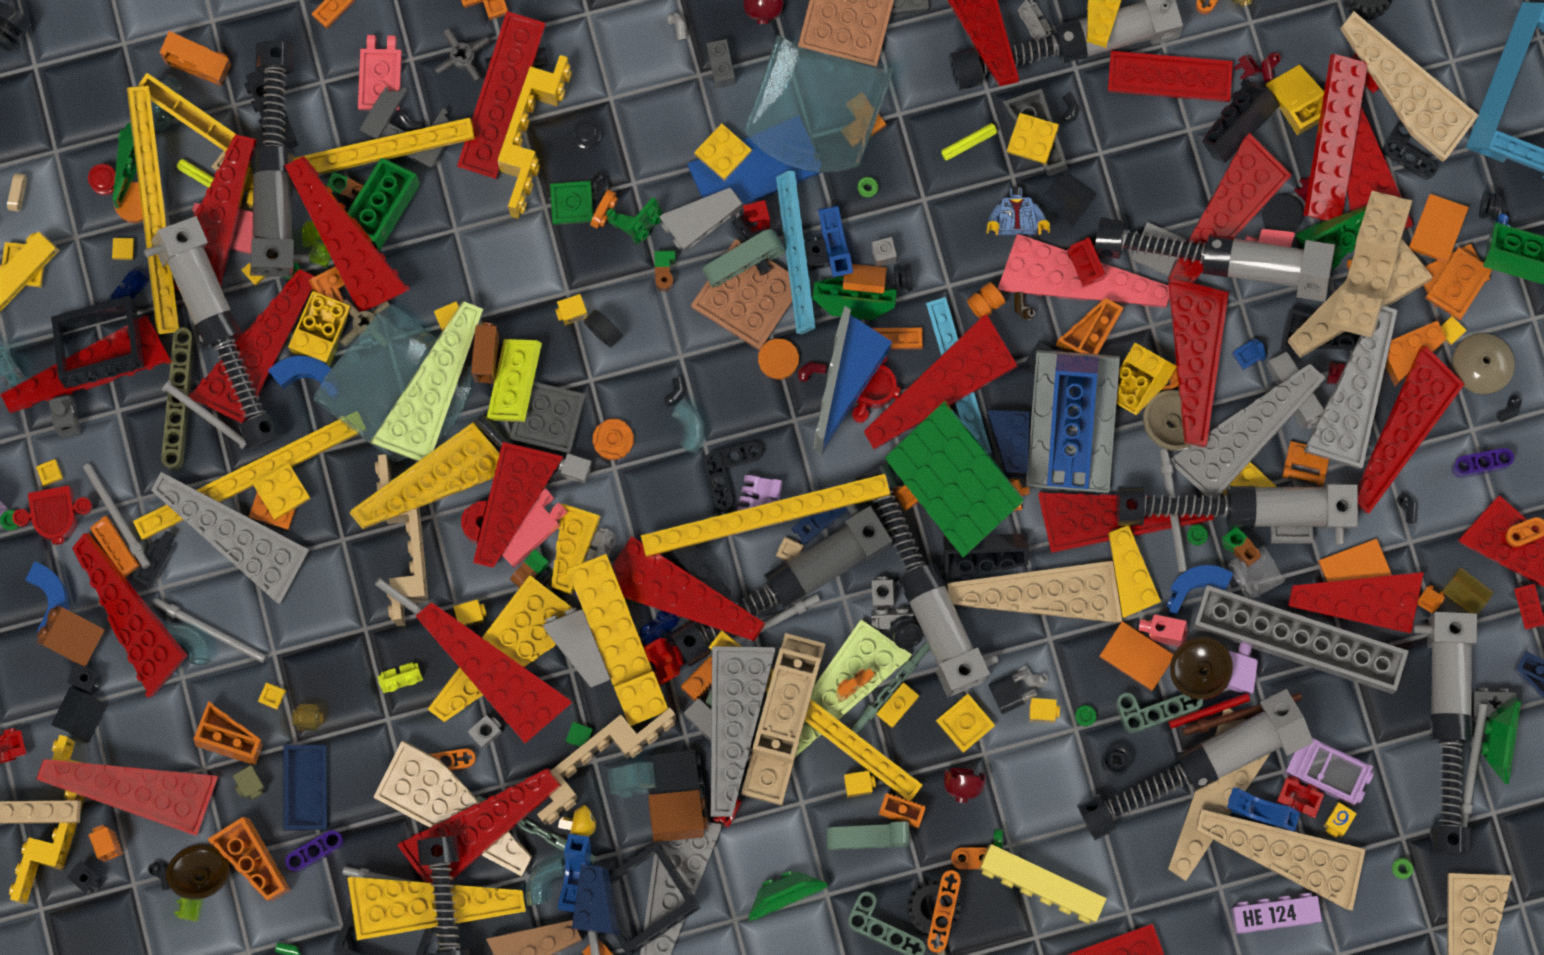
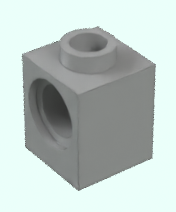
(884, 252)
(575, 468)
(887, 601)
(484, 741)

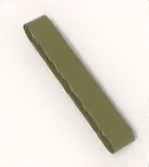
(181, 409)

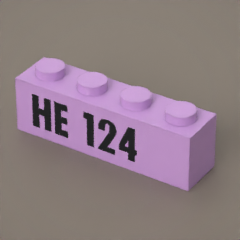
(1276, 915)

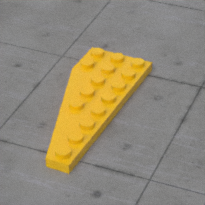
(515, 633)

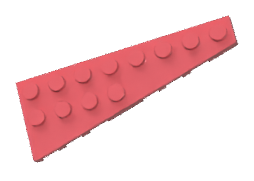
(1048, 271)

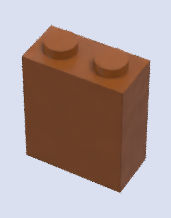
(485, 353)
(69, 635)
(677, 816)

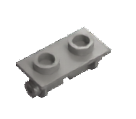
(1029, 13)
(604, 541)
(884, 616)

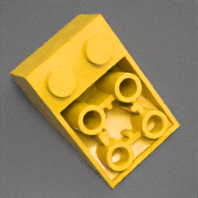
(1298, 98)
(320, 328)
(1141, 378)

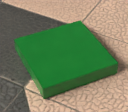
(571, 202)

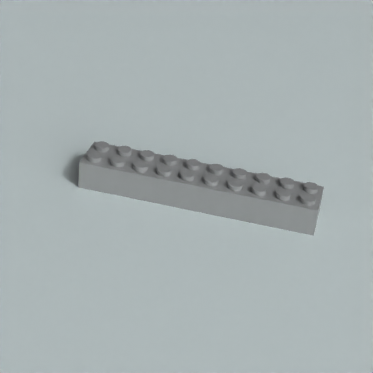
(1300, 639)

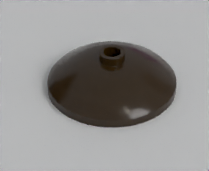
(1192, 659)
(196, 864)

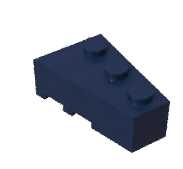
(1011, 437)
(1531, 670)
(594, 902)

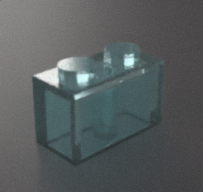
(631, 779)

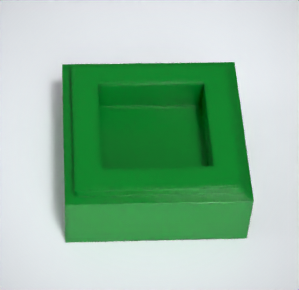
(578, 734)

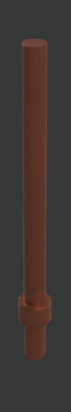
(1204, 725)

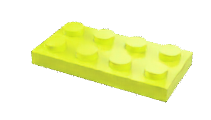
(514, 380)

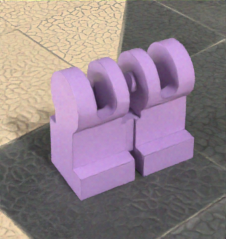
(766, 489)

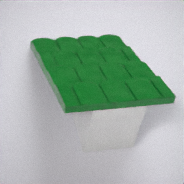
(954, 479)

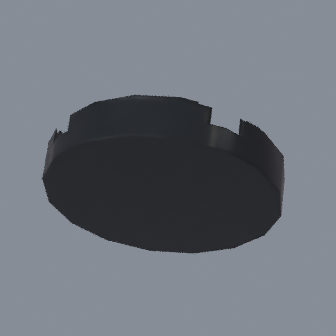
(1282, 214)

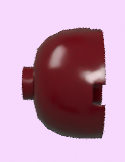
(763, 9)
(964, 783)

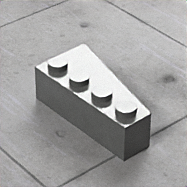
(1036, 106)

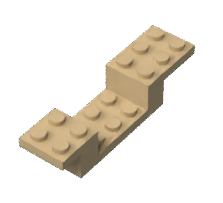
(1372, 264)
(413, 586)
(783, 719)
(625, 739)

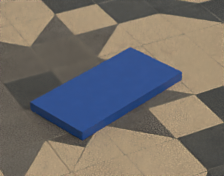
(750, 180)

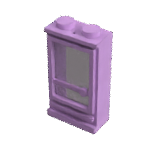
(1331, 772)

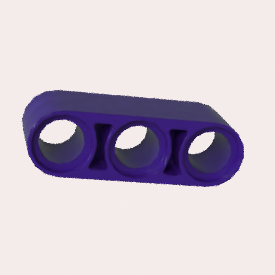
(1490, 457)
(325, 851)

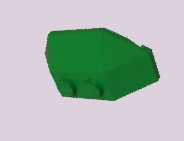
(863, 305)
(1501, 737)
(784, 892)

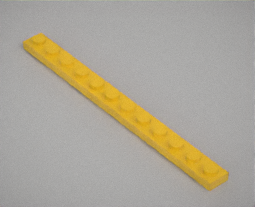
(387, 147)
(152, 205)
(250, 474)
(765, 515)
(847, 740)

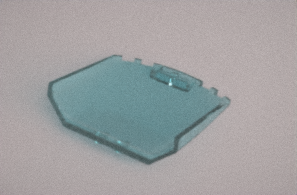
(815, 108)
(377, 371)

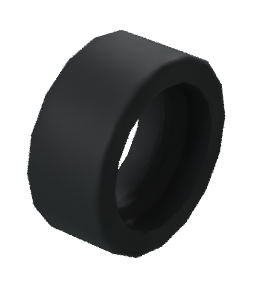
(603, 328)

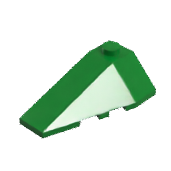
(125, 165)
(1340, 231)

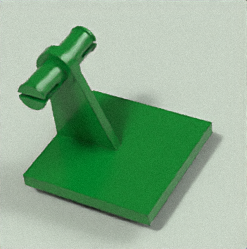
(638, 226)

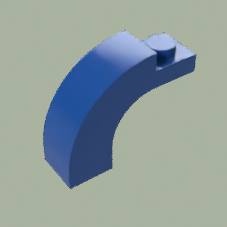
(834, 240)
(298, 367)
(1196, 578)
(51, 584)
(1262, 811)
(576, 853)

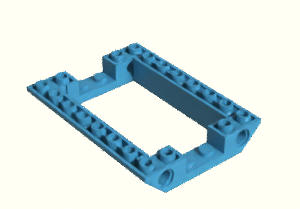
(1484, 136)

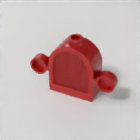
(877, 393)
(53, 513)

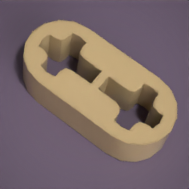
(17, 192)

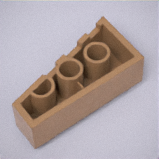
(537, 941)

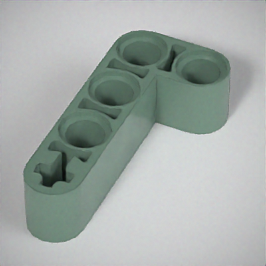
(743, 257)
(1160, 708)
(870, 836)
(888, 930)

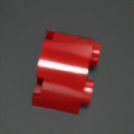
(470, 520)
(666, 659)
(11, 745)
(1301, 798)

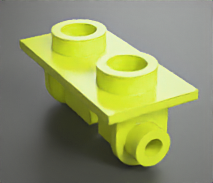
(391, 681)

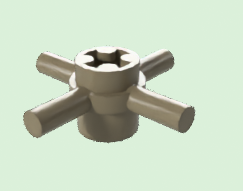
(358, 319)

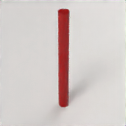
(1209, 711)

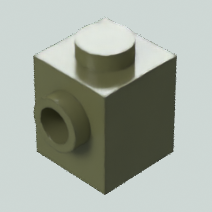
(249, 783)

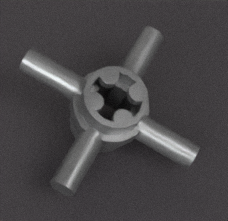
(457, 49)

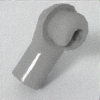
(679, 24)
(1034, 680)

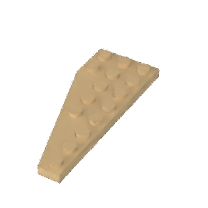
(1420, 101)
(432, 793)

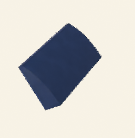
(304, 788)

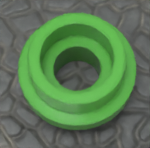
(867, 181)
(1409, 868)

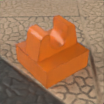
(1430, 599)

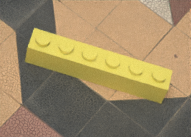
(1041, 883)

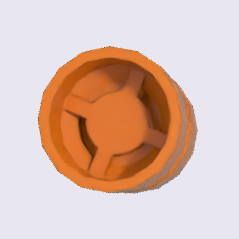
(988, 299)

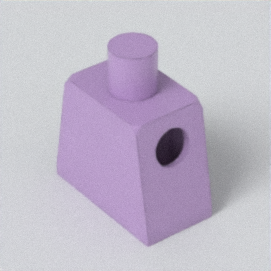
(1243, 670)

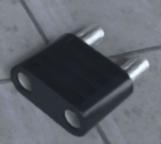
(1008, 694)

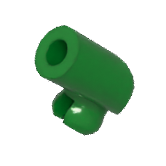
(287, 949)

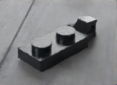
(157, 556)

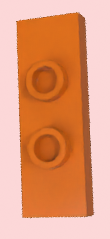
(114, 546)

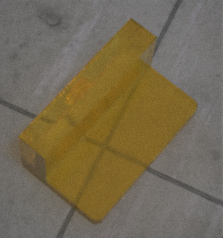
(1468, 592)

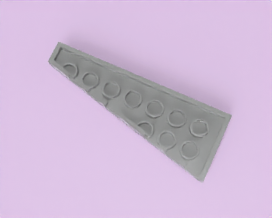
(1349, 413)
(1245, 434)
(253, 548)
(737, 695)
(664, 897)

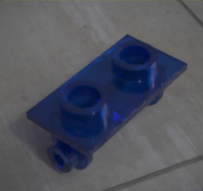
(133, 284)
(651, 630)

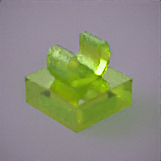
(309, 234)
(319, 255)
(188, 909)

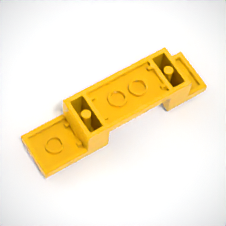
(520, 161)
(617, 639)
(42, 852)

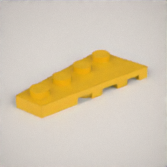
(573, 543)
(1131, 574)

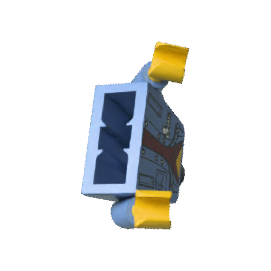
(1017, 216)

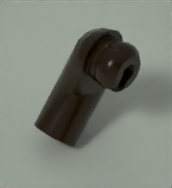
(1022, 309)

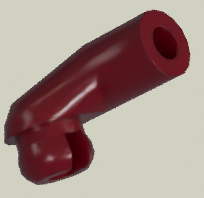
(1268, 65)
(809, 368)

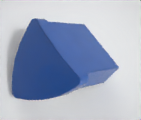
(1250, 353)

